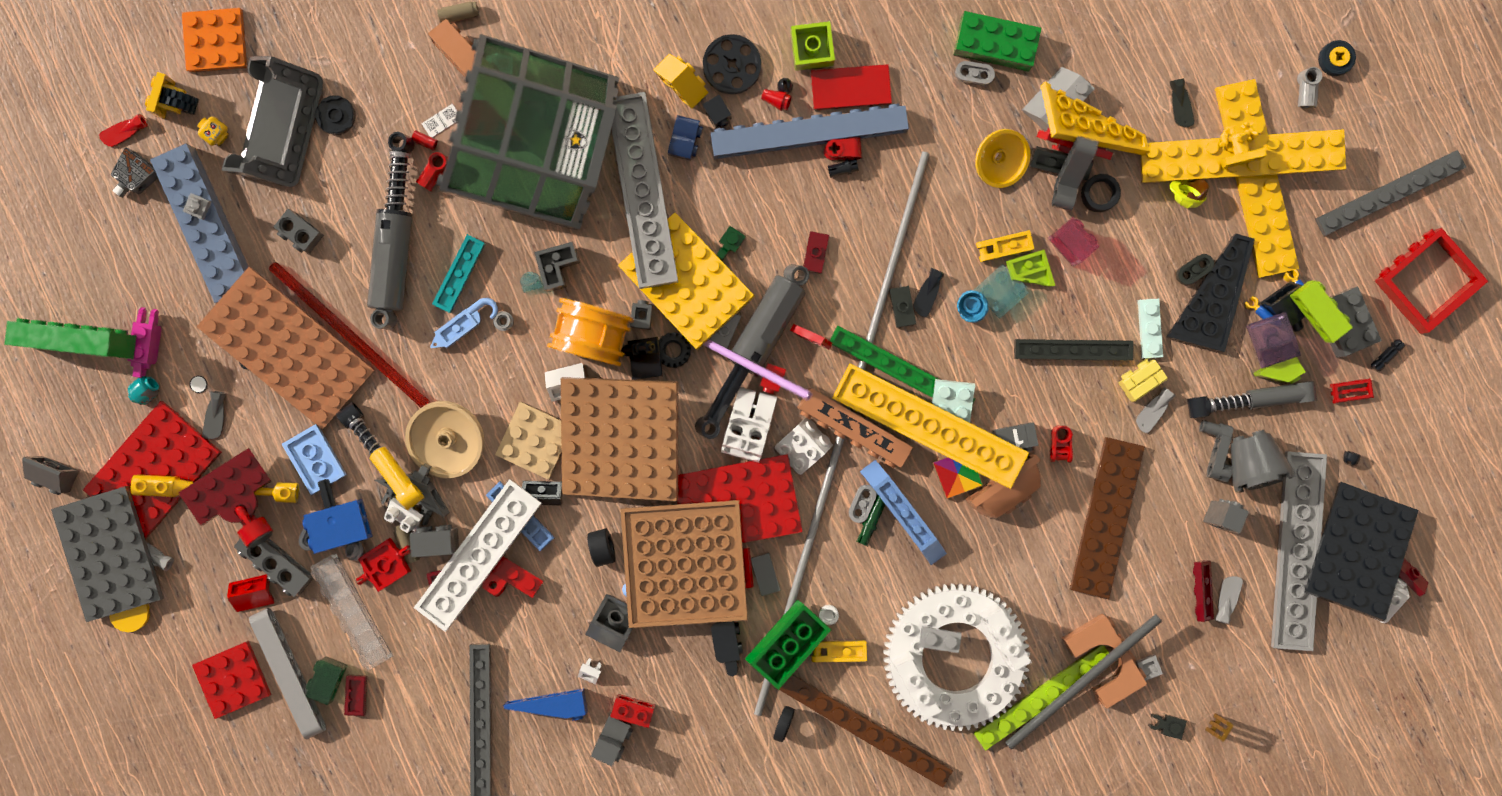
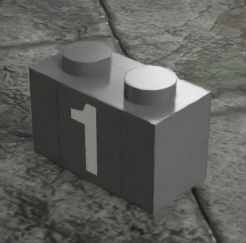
(1020, 435)

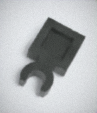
(1170, 725)

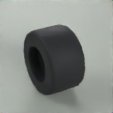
(601, 547)

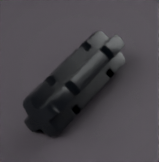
(1388, 355)

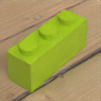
(1321, 311)

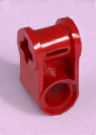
(846, 149)
(1061, 445)

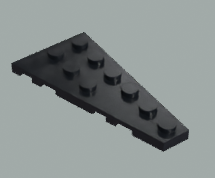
(1213, 306)

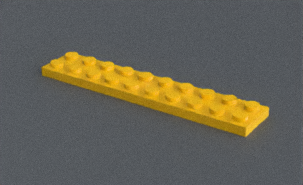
(1284, 155)
(1259, 195)
(930, 426)

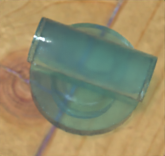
(530, 281)

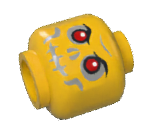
(212, 131)

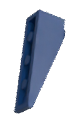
(562, 704)

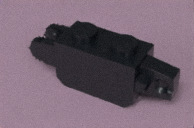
(726, 645)

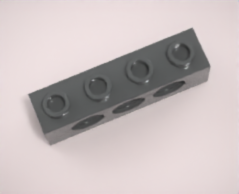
(300, 576)

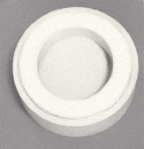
(828, 614)

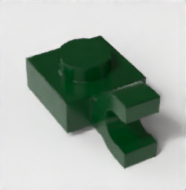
(731, 242)

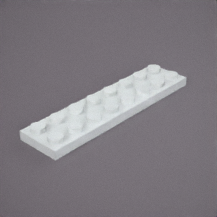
(478, 555)

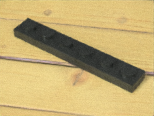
(1073, 349)

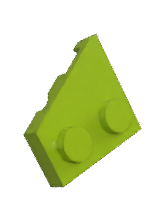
(1031, 269)

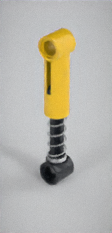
(405, 490)

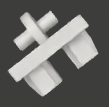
(409, 519)

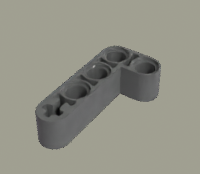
(1073, 172)

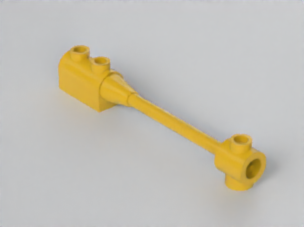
(170, 486)

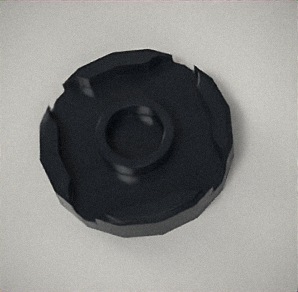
(335, 115)

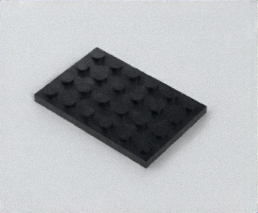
(1361, 551)

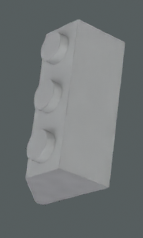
(1066, 80)

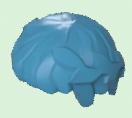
(972, 306)

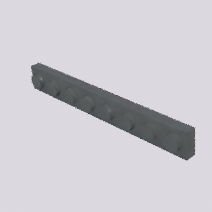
(1390, 193)
(480, 720)

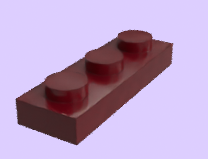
(1203, 590)

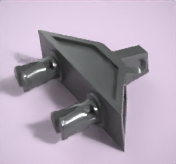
(432, 499)

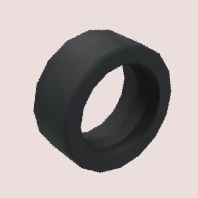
(1116, 193)

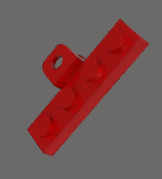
(1066, 145)
(509, 573)

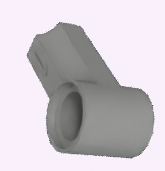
(1309, 90)

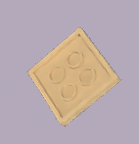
(532, 441)

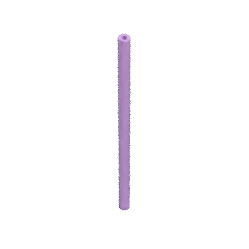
(758, 369)

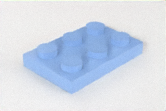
(313, 458)

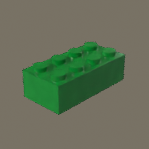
(997, 41)
(788, 644)

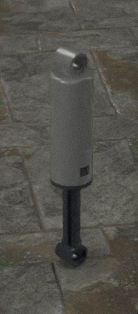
(758, 340)

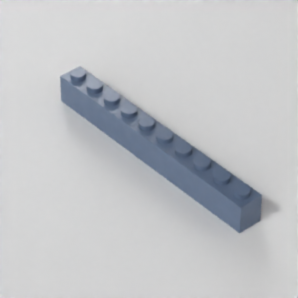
(809, 132)

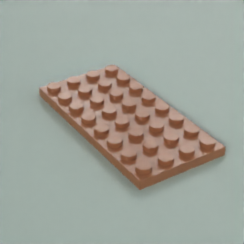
(285, 347)

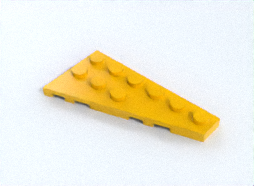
(1076, 118)

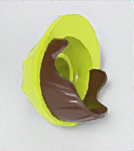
(1190, 193)

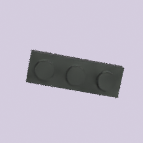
(1052, 161)

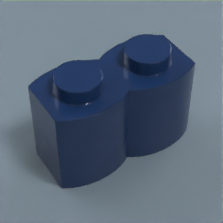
(684, 138)

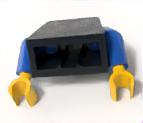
(1281, 302)

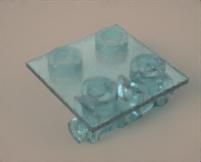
(1002, 291)

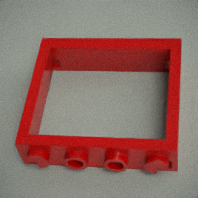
(1421, 324)

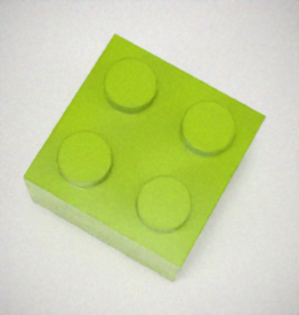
(812, 46)

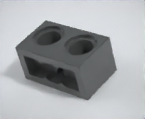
(299, 229)

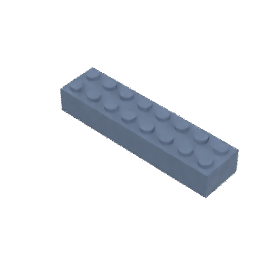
(209, 239)

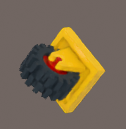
(166, 98)

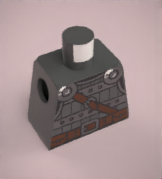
(132, 173)

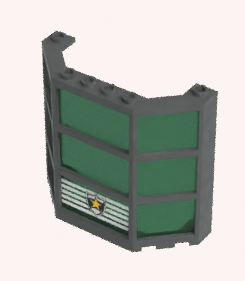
(530, 133)

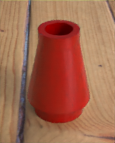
(778, 99)

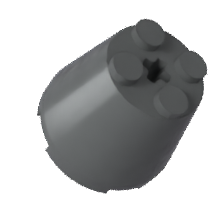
(1258, 462)

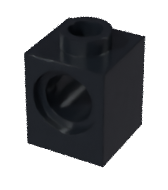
(717, 112)

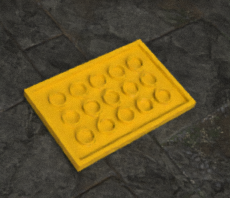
(705, 291)

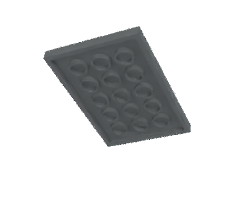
(107, 553)

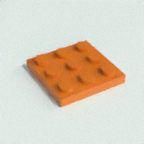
(214, 40)

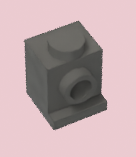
(638, 307)

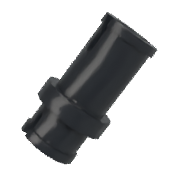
(843, 168)

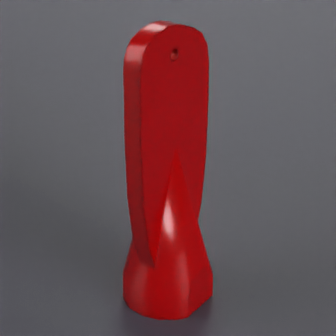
(122, 131)

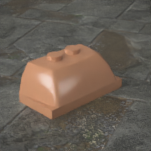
(996, 499)

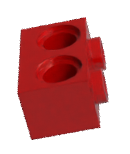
(632, 710)

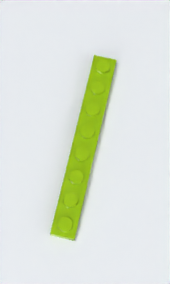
(1038, 699)

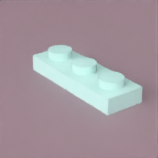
(1150, 328)

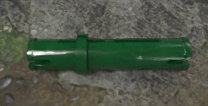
(869, 525)

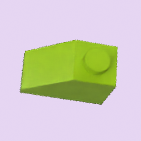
(1282, 372)

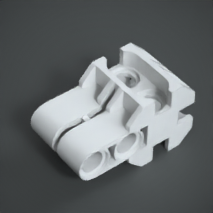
(743, 445)

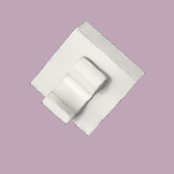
(589, 673)

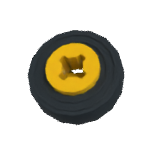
(1330, 55)

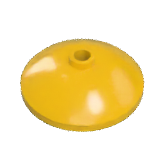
(1011, 161)

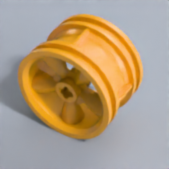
(590, 332)

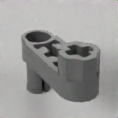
(1217, 468)

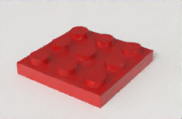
(231, 679)

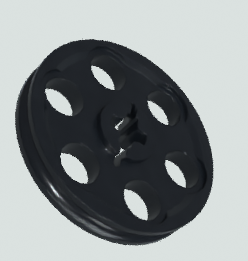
(731, 55)

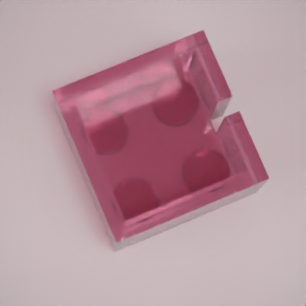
(1073, 241)

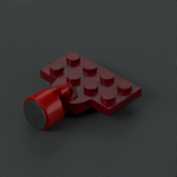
(232, 496)

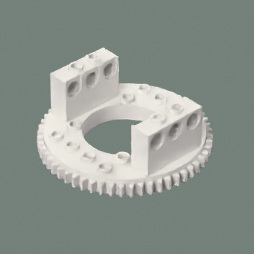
(988, 695)

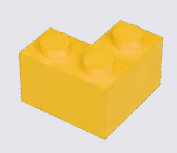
(681, 79)

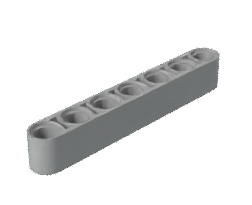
(287, 673)

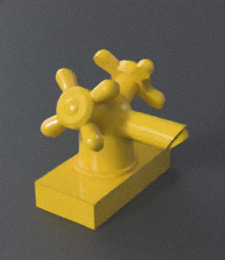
(1240, 147)

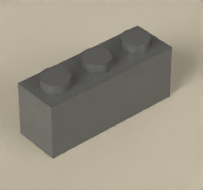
(1226, 515)

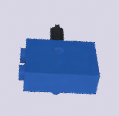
(336, 523)

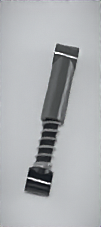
(1254, 399)

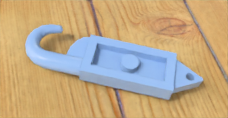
(462, 324)

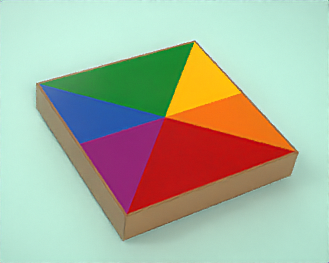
(955, 477)

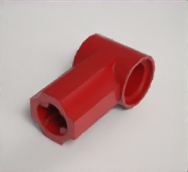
(430, 174)

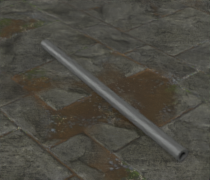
(1085, 680)

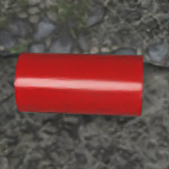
(424, 140)

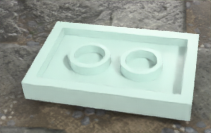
(954, 397)

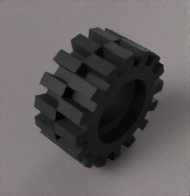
(685, 350)

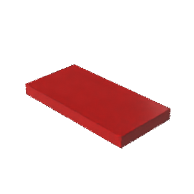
(851, 87)

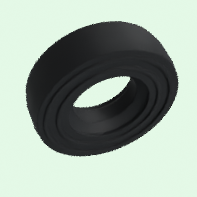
(783, 723)

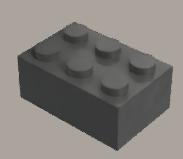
(1364, 330)

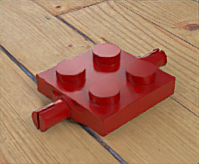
(384, 565)

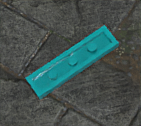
(458, 273)

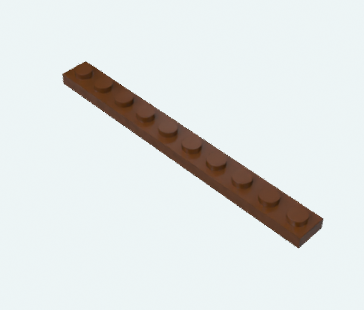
(867, 730)

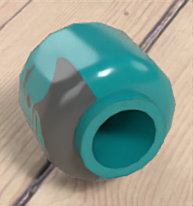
(143, 390)

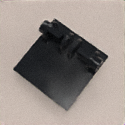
(644, 357)

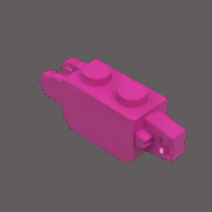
(146, 342)

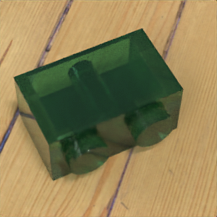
(325, 680)

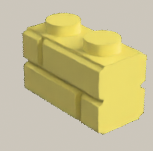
(1142, 380)

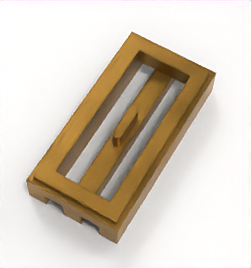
(1215, 725)

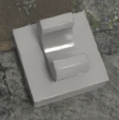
(197, 206)

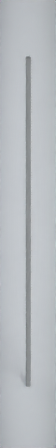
(839, 442)

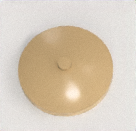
(445, 438)

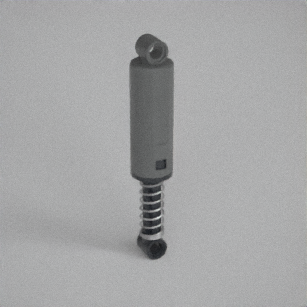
(391, 240)

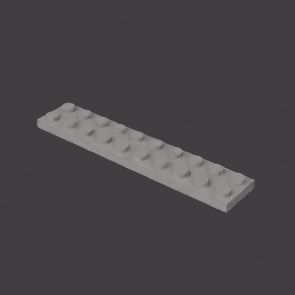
(643, 192)
(1297, 548)

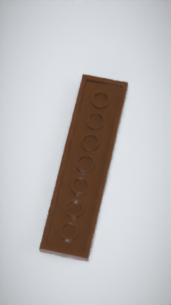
(1107, 517)

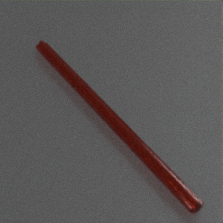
(348, 334)

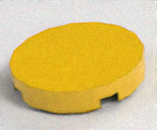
(131, 619)

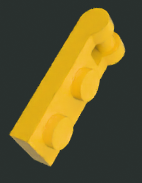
(1005, 246)
(841, 651)

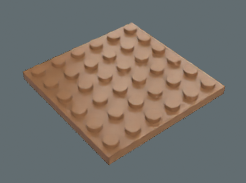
(619, 438)
(684, 564)

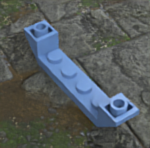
(903, 512)

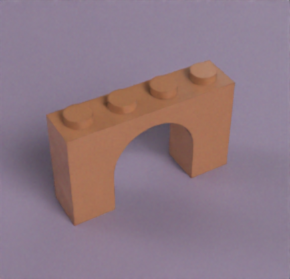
(1127, 676)

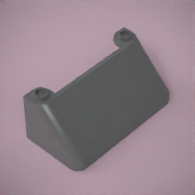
(278, 122)

